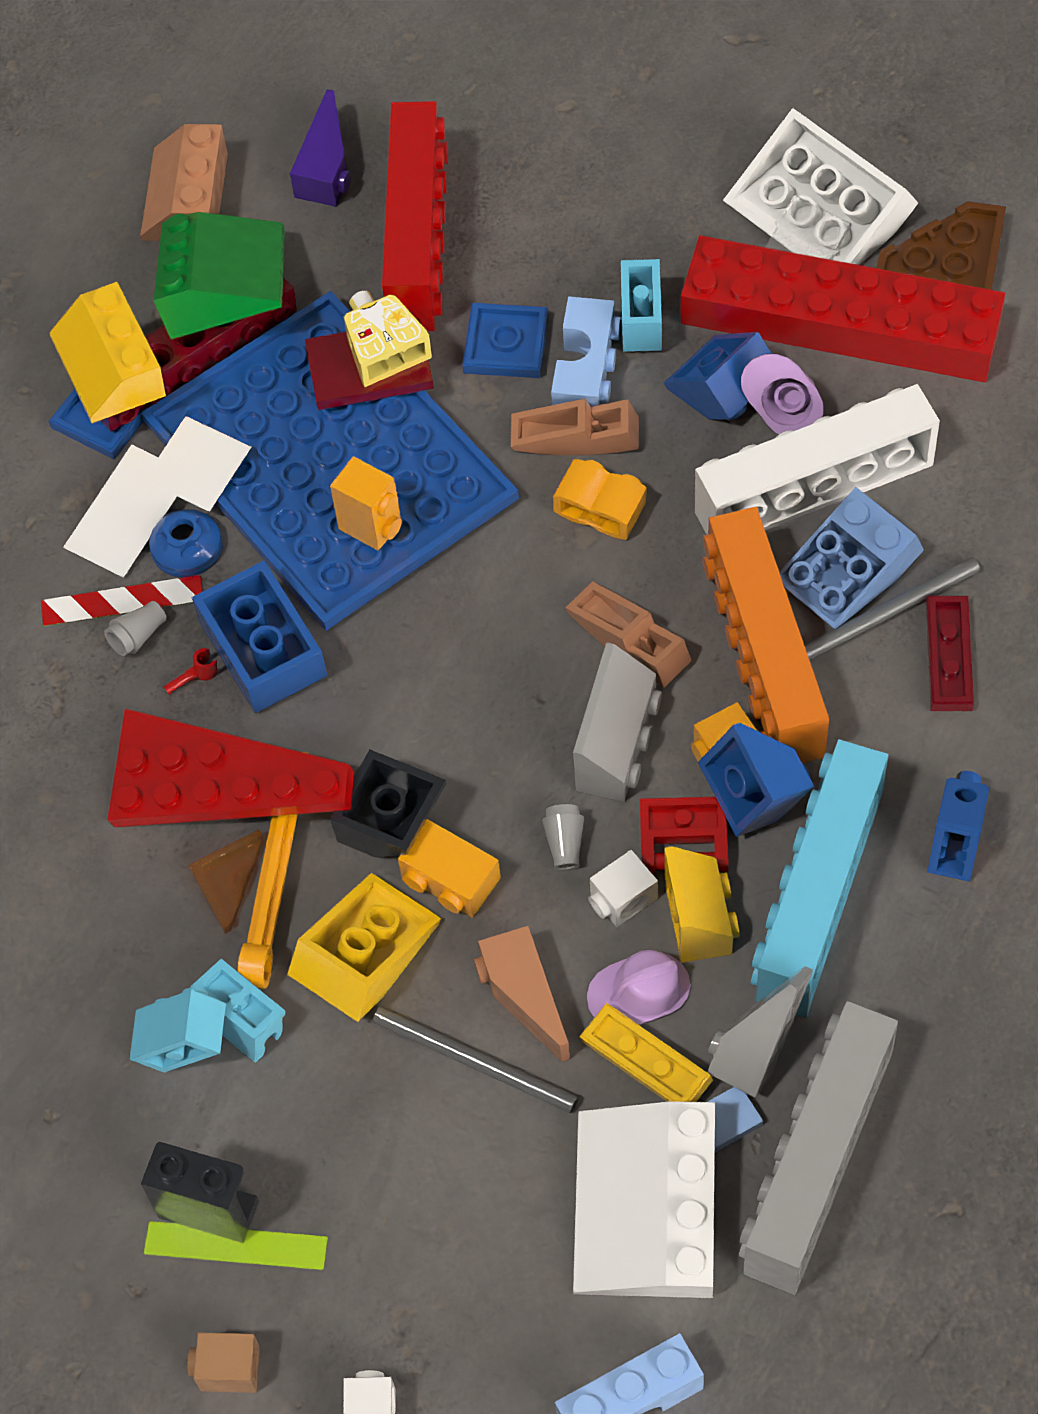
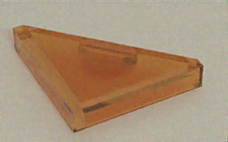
(225, 876)

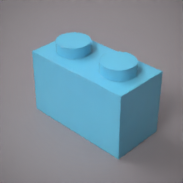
(641, 305)
(178, 1030)

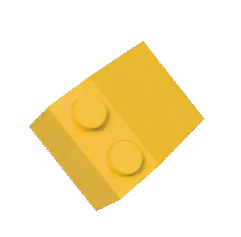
(361, 946)

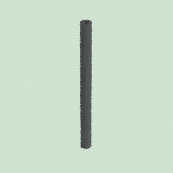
(891, 608)
(475, 1059)

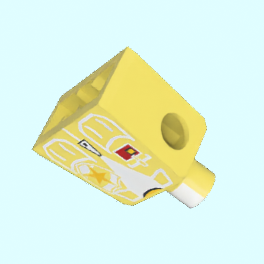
(384, 337)

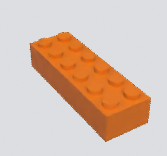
(764, 633)

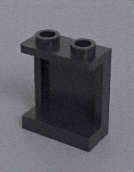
(198, 1192)

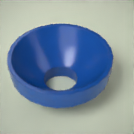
(189, 555)

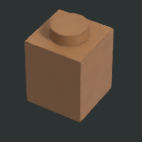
(225, 1362)

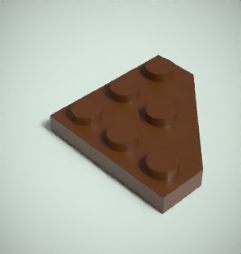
(952, 250)

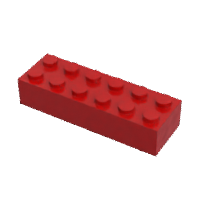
(415, 209)

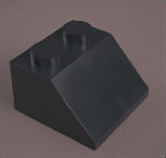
(386, 806)

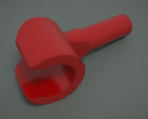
(198, 671)

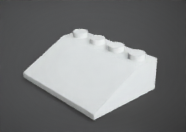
(825, 172)
(645, 1200)

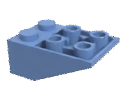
(850, 559)

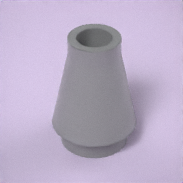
(132, 629)
(564, 834)

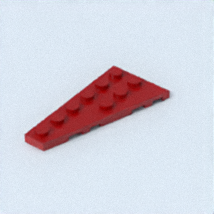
(199, 774)

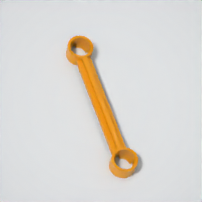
(257, 954)

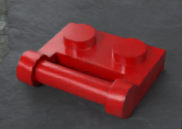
(682, 822)

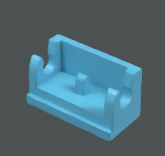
(248, 1011)

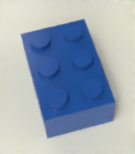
(260, 636)

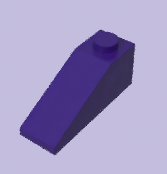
(321, 166)

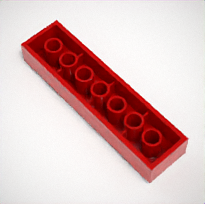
(842, 308)

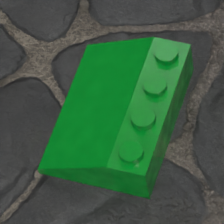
(217, 270)

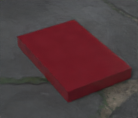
(338, 380)

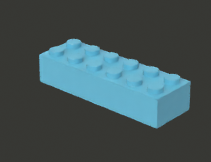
(821, 869)

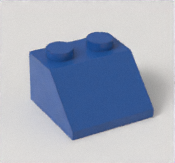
(713, 375)
(754, 778)

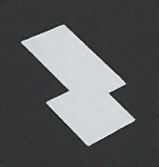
(144, 486)

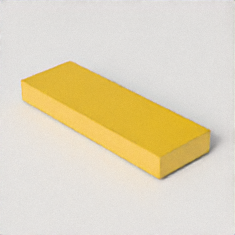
(645, 1057)

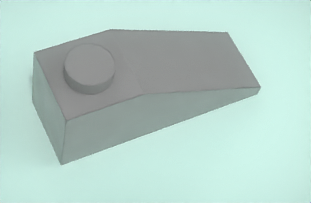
(752, 1044)

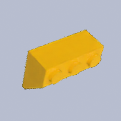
(107, 354)

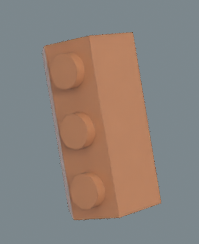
(185, 176)

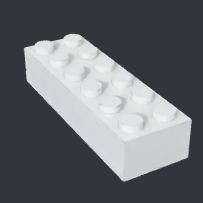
(822, 461)

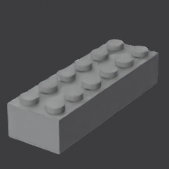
(819, 1149)

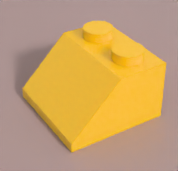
(698, 905)

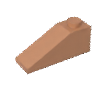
(520, 985)

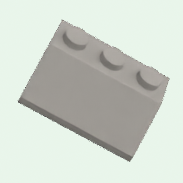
(615, 726)

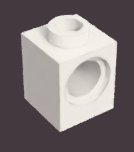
(622, 889)
(369, 1394)

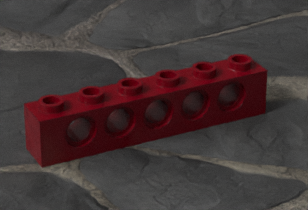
(194, 353)

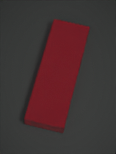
(949, 653)

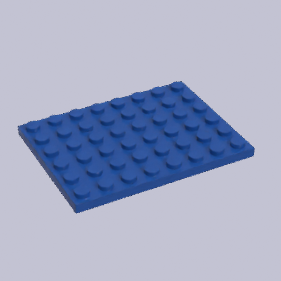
(296, 452)

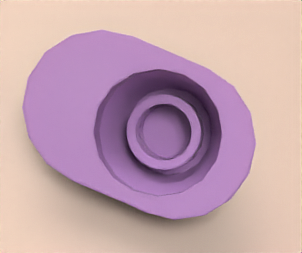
(781, 393)
(641, 986)

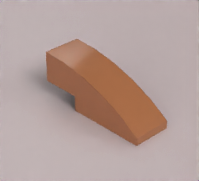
(576, 429)
(632, 629)

